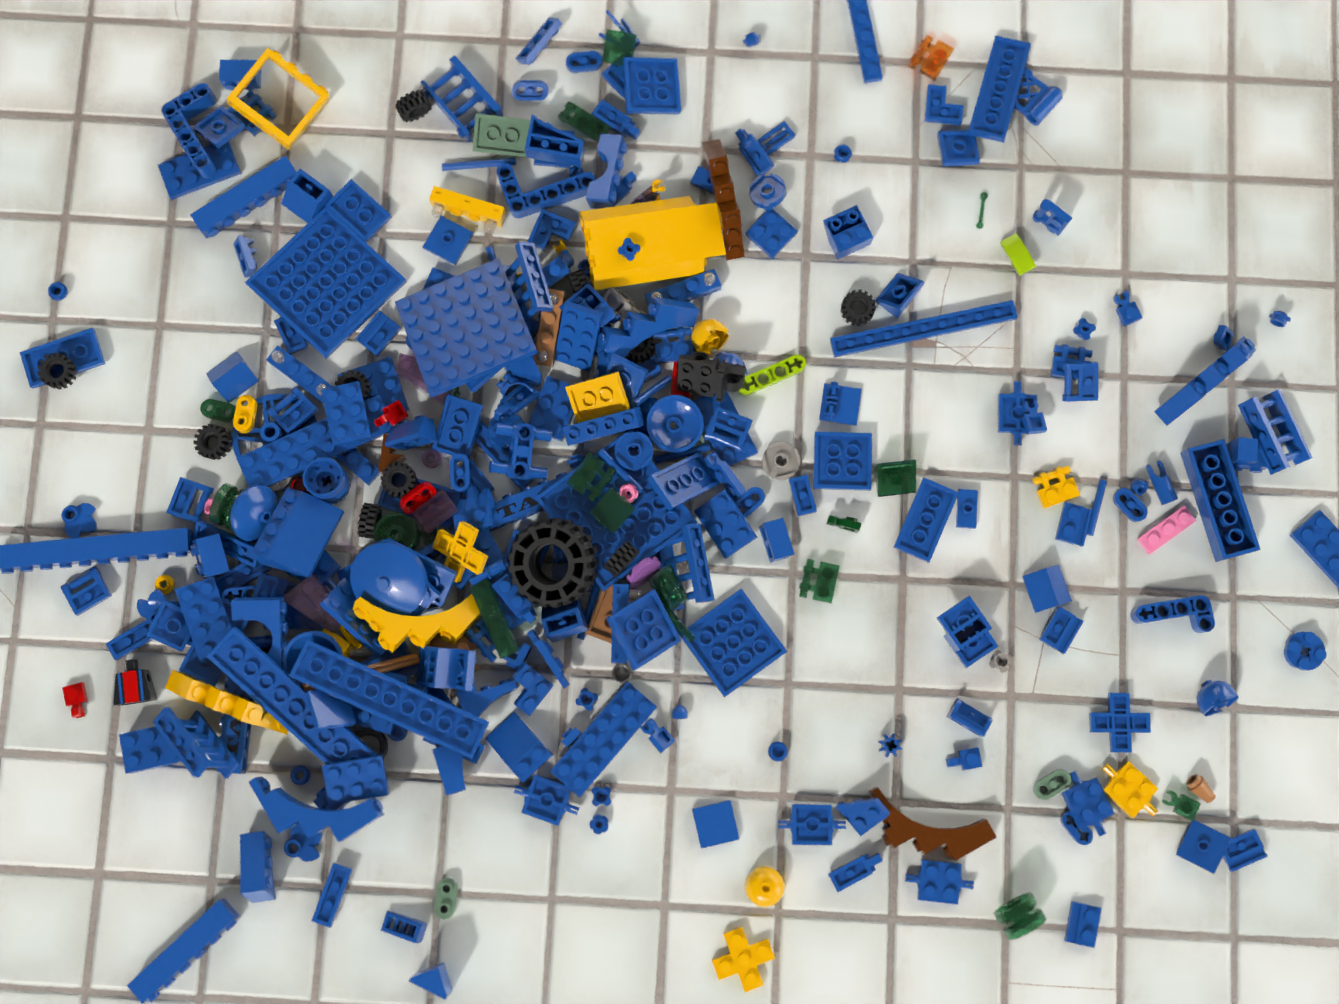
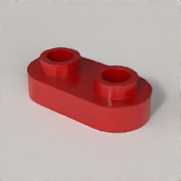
(417, 496)

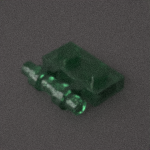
(586, 473)
(825, 582)

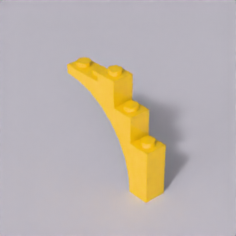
(420, 629)
(222, 701)

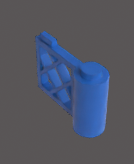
(1043, 101)

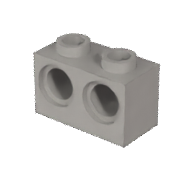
(621, 303)

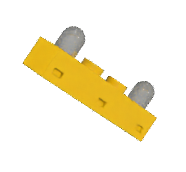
(468, 206)

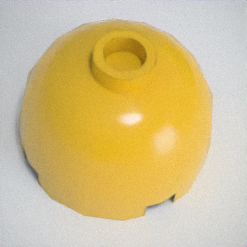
(709, 335)
(764, 886)

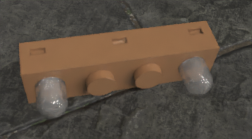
(549, 330)

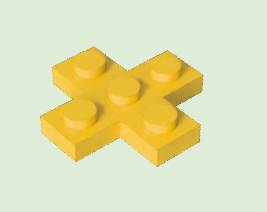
(460, 550)
(743, 959)

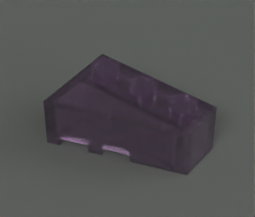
(306, 599)

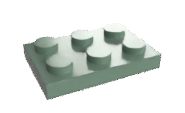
(500, 135)

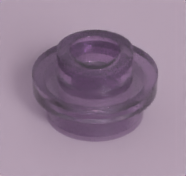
(427, 454)

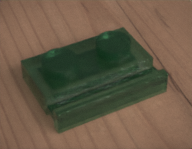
(668, 588)

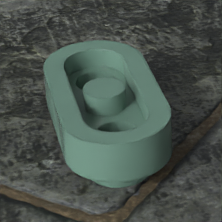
(1051, 784)
(446, 898)

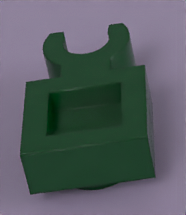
(848, 524)

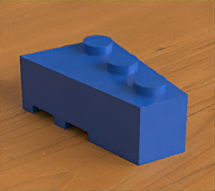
(552, 144)
(256, 867)

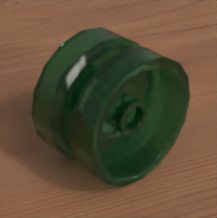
(222, 505)
(396, 523)
(1020, 916)

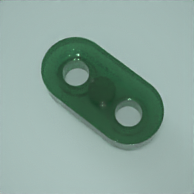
(218, 410)

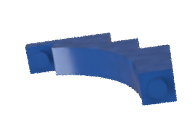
(287, 811)

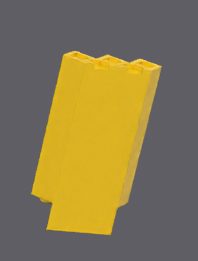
(671, 235)

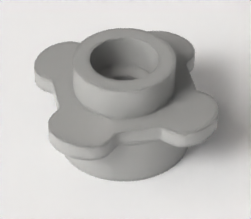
(1006, 659)

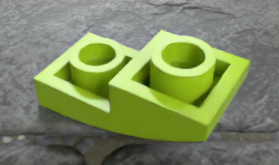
(1018, 254)

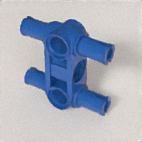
(520, 451)

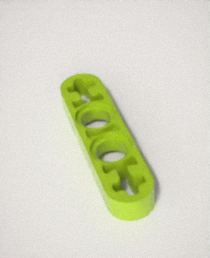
(770, 373)

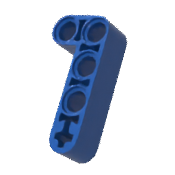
(1171, 612)

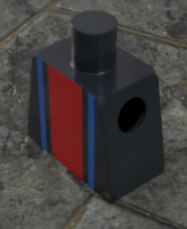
(133, 685)

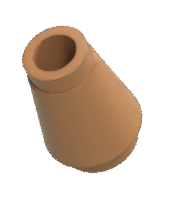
(1199, 787)

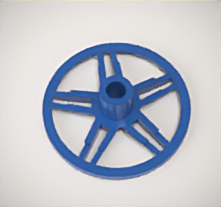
(270, 430)

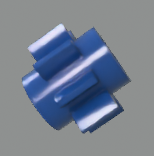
(892, 750)

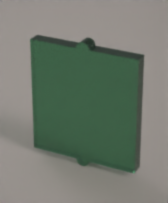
(617, 46)
(612, 510)

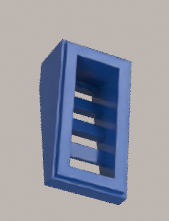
(416, 937)

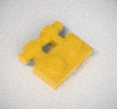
(1058, 492)

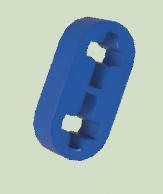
(1073, 830)

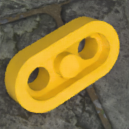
(245, 413)

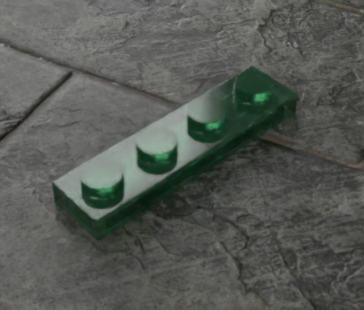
(494, 618)

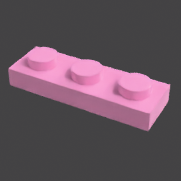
(1166, 529)

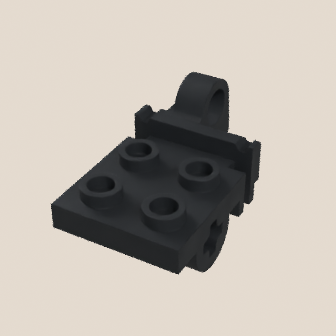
(708, 377)

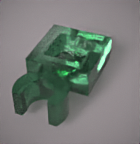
(1183, 805)

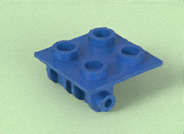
(840, 404)

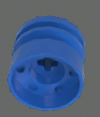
(322, 471)

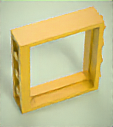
(261, 122)

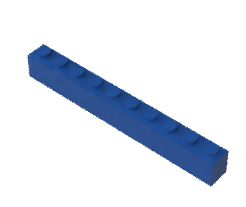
(95, 549)

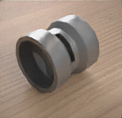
(621, 673)

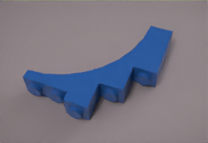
(637, 327)
(1206, 380)
(450, 762)

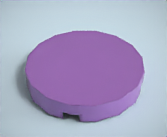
(643, 571)

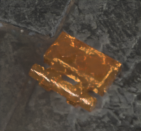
(936, 60)

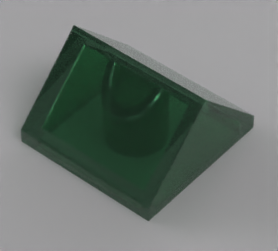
(895, 478)

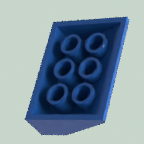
(297, 533)

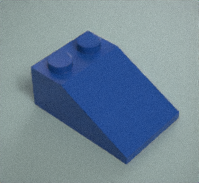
(519, 747)

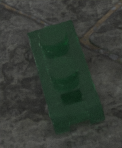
(583, 121)

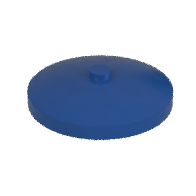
(389, 577)

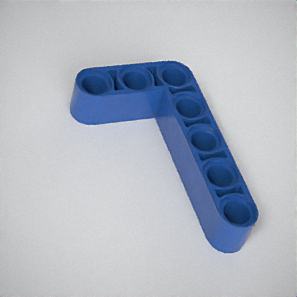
(177, 114)
(542, 193)

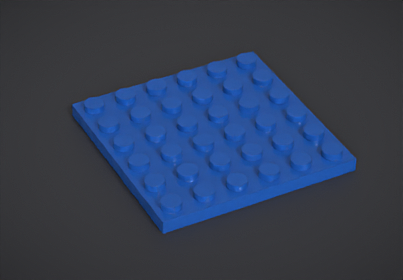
(326, 282)
(465, 327)
(647, 528)

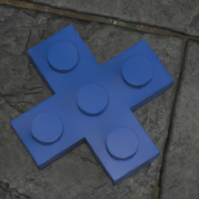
(1119, 722)

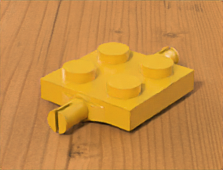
(1130, 789)

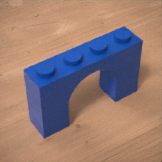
(269, 612)

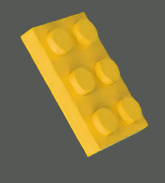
(597, 397)

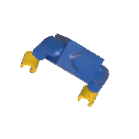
(558, 267)

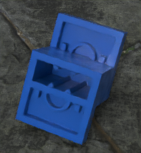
(967, 631)
(446, 668)

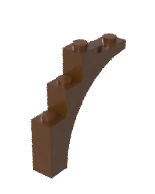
(724, 195)
(957, 840)

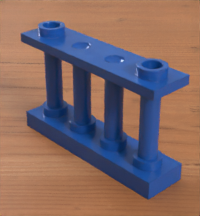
(468, 82)
(535, 282)
(1267, 441)
(697, 563)
(188, 750)

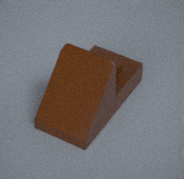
(387, 456)

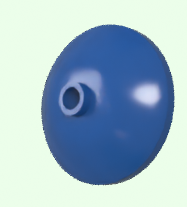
(685, 416)
(252, 512)
(296, 645)

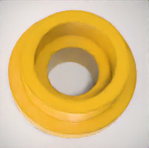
(170, 584)

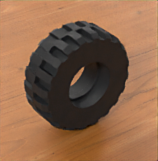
(526, 565)

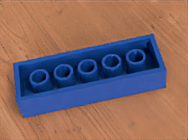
(1220, 500)

